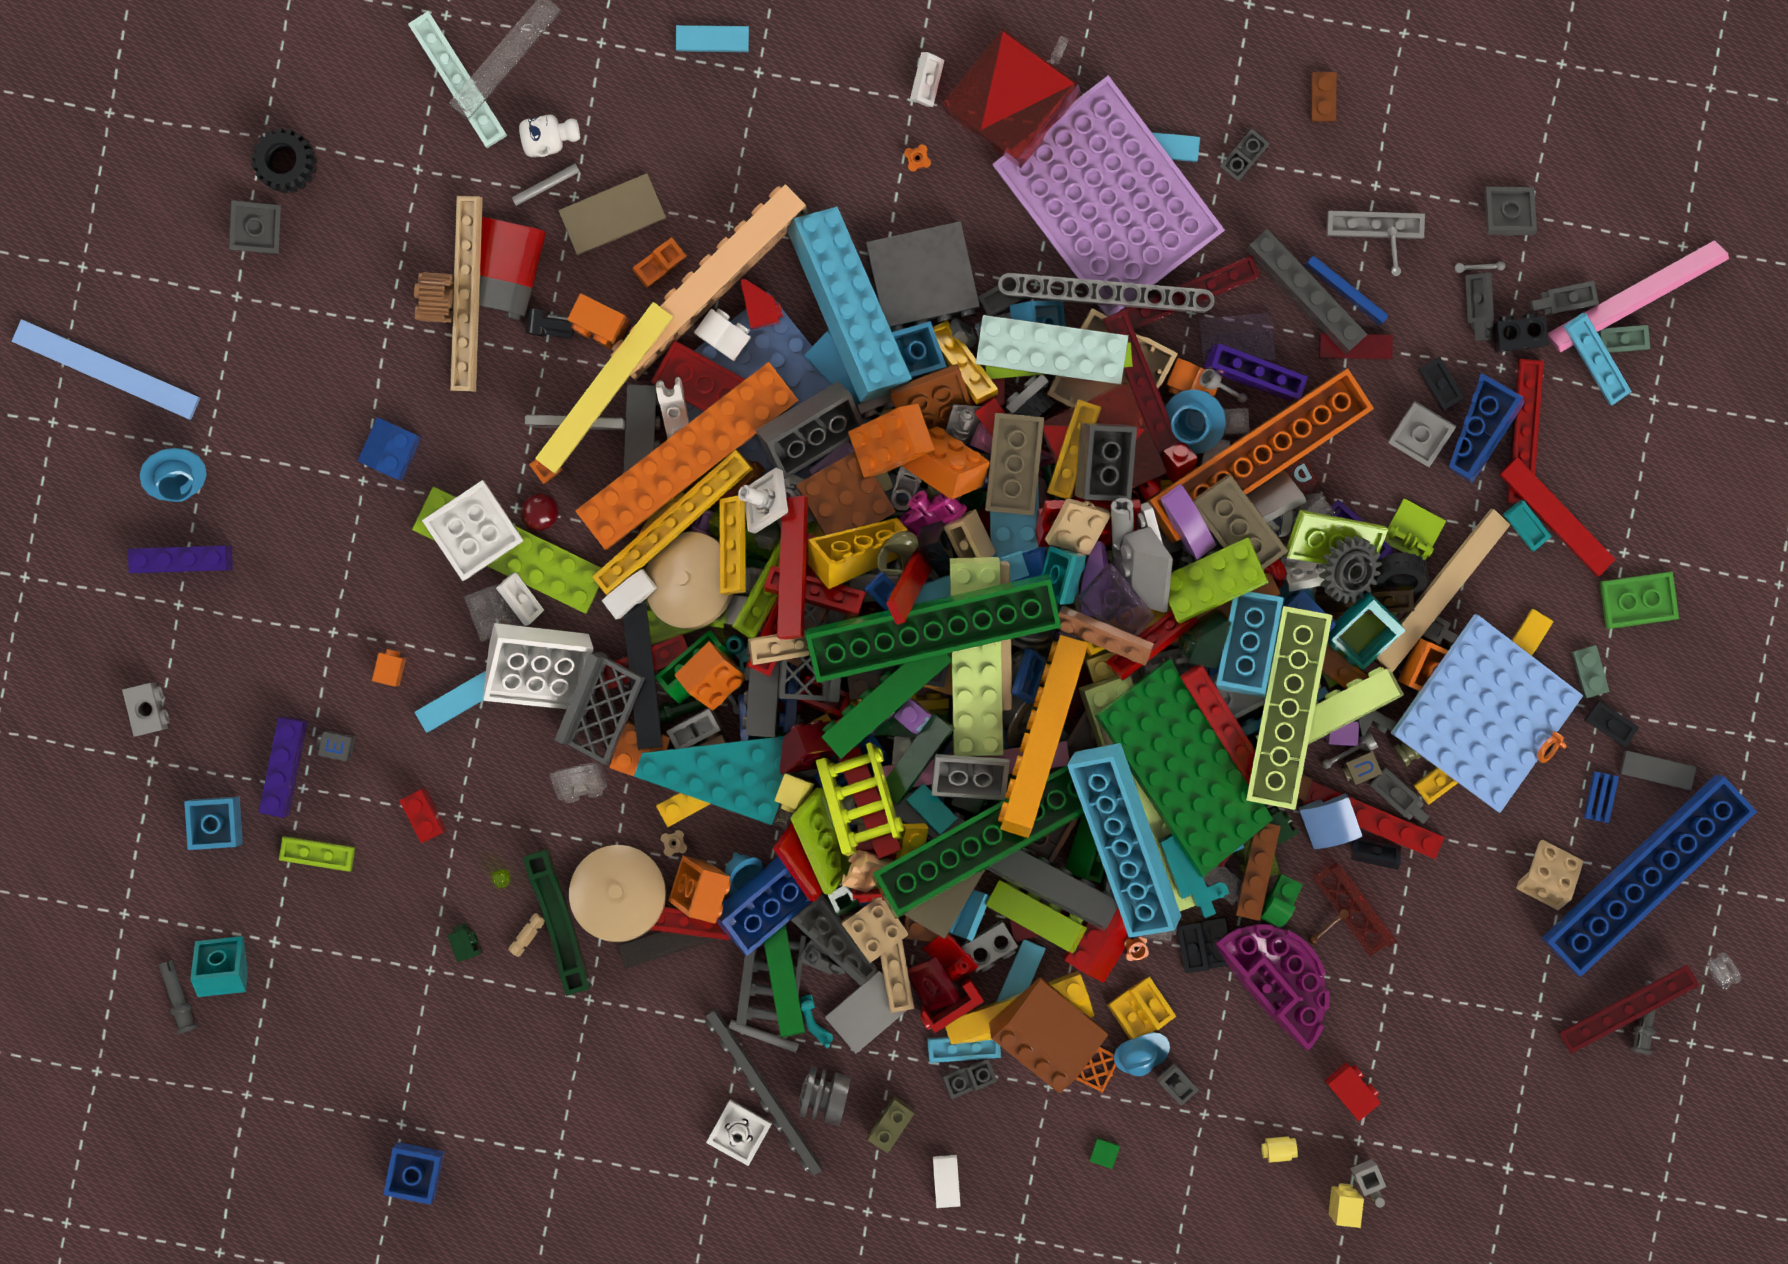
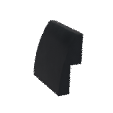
(1199, 945)

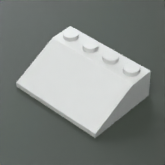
(534, 665)

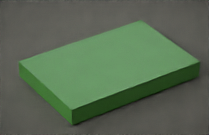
(1639, 600)

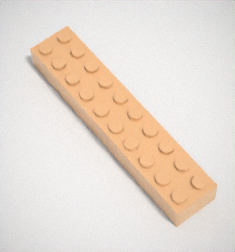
(723, 269)

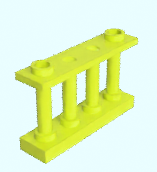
(835, 794)

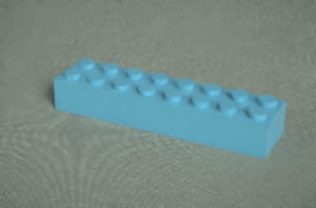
(848, 303)
(1124, 840)

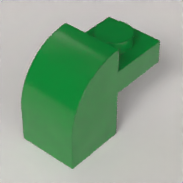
(1279, 904)

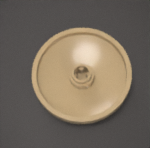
(687, 581)
(617, 893)

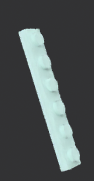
(454, 75)

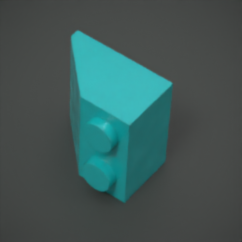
(1065, 571)
(219, 966)

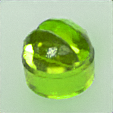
(500, 878)

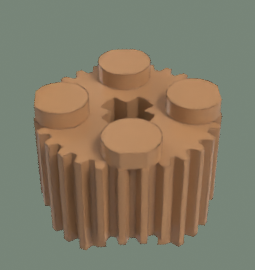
(435, 297)

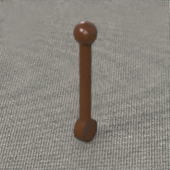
(1343, 913)

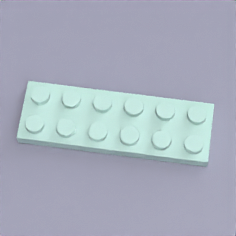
(1052, 349)

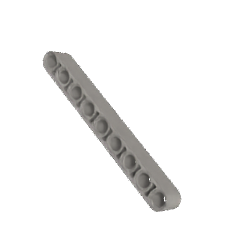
(1117, 288)

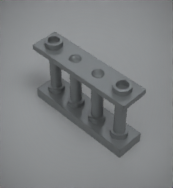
(750, 988)

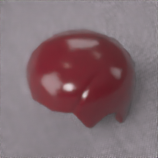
(539, 512)

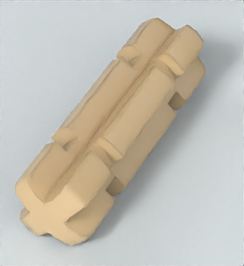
(527, 934)

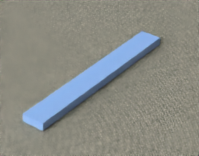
(106, 369)

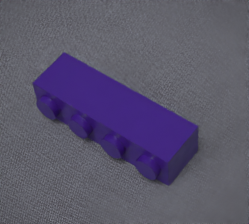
(1256, 372)
(180, 559)
(283, 766)

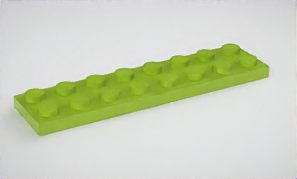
(535, 561)

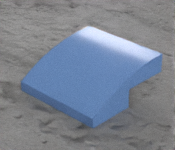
(1330, 822)

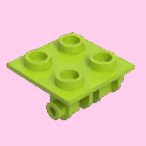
(1414, 530)

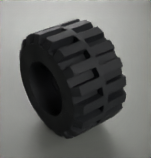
(270, 146)

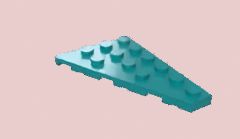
(729, 775)

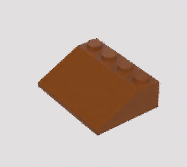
(1048, 1034)

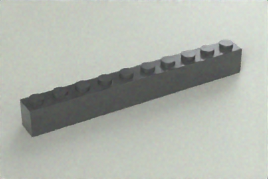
(1038, 877)

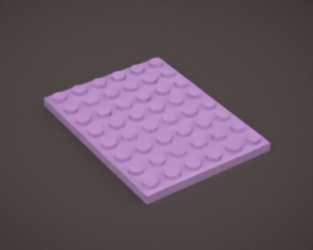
(1110, 195)

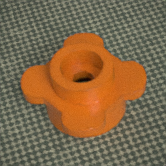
(915, 164)
(1140, 953)

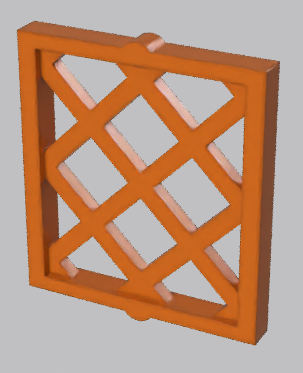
(1109, 1073)

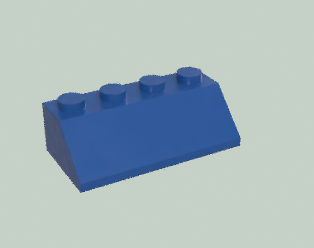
(761, 906)

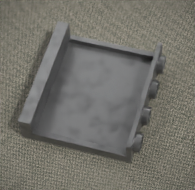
(923, 276)

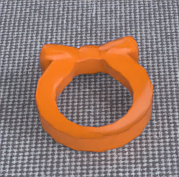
(1555, 738)

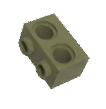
(891, 1124)

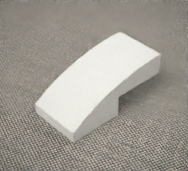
(629, 594)
(946, 1181)

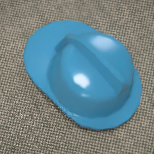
(741, 870)
(1142, 1053)

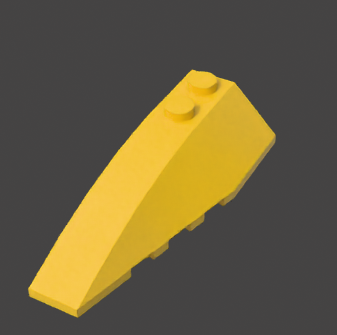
(975, 1023)

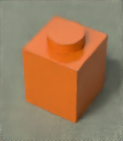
(389, 668)

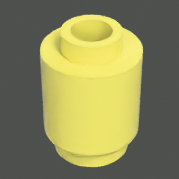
(1279, 1149)

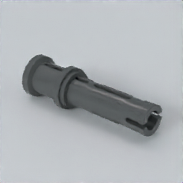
(180, 1008)
(1644, 1032)

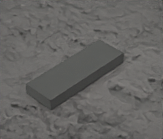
(1657, 770)

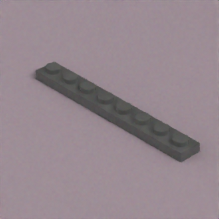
(768, 1099)

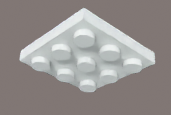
(473, 530)

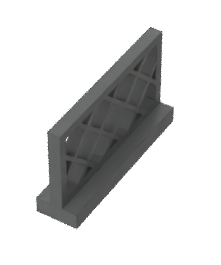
(830, 688)
(585, 695)

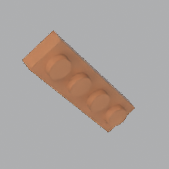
(1105, 635)

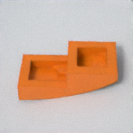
(659, 262)

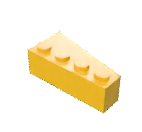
(850, 552)

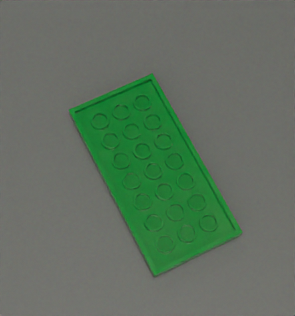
(1183, 768)

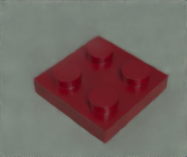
(932, 984)

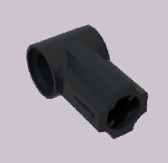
(543, 324)

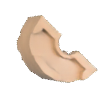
(861, 870)

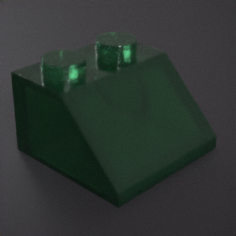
(1206, 639)

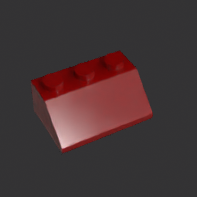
(1099, 949)

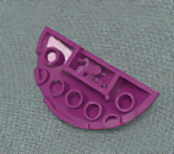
(1281, 976)

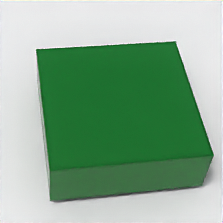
(1104, 1153)

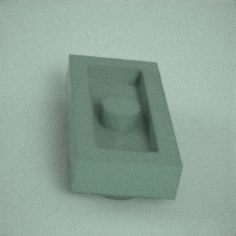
(1625, 338)
(1590, 671)

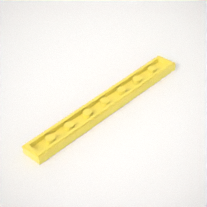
(604, 387)

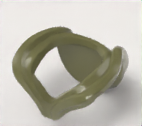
(903, 544)

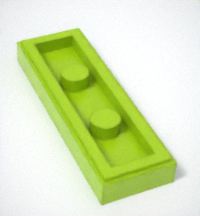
(317, 853)

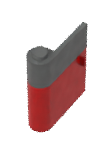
(508, 265)

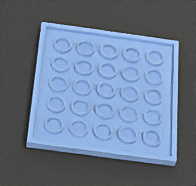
(1486, 713)

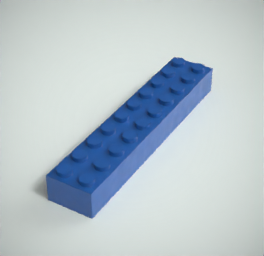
(1648, 875)

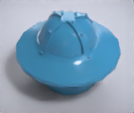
(1196, 419)
(173, 474)

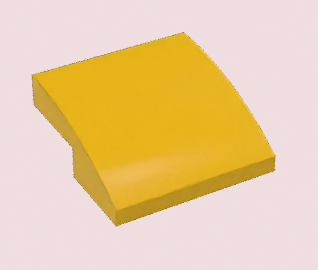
(1141, 1009)

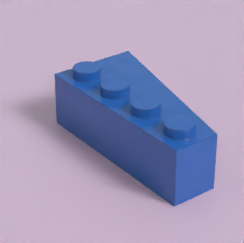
(1487, 421)

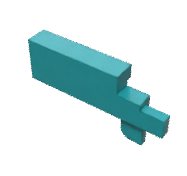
(1187, 880)

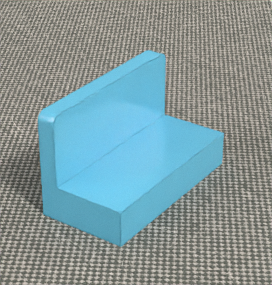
(970, 916)

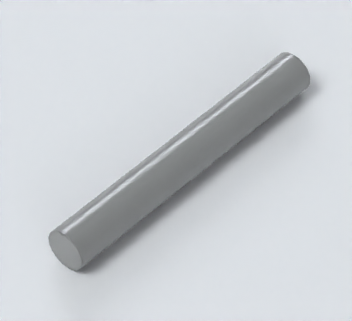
(545, 184)
(764, 1036)

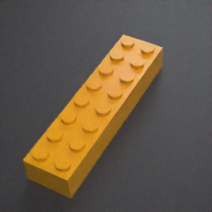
(1042, 741)

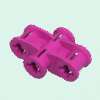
(930, 511)

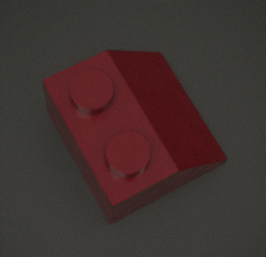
(803, 747)

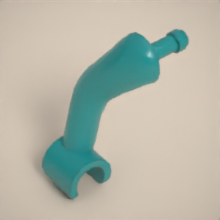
(820, 1033)

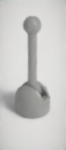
(1216, 382)
(1365, 743)

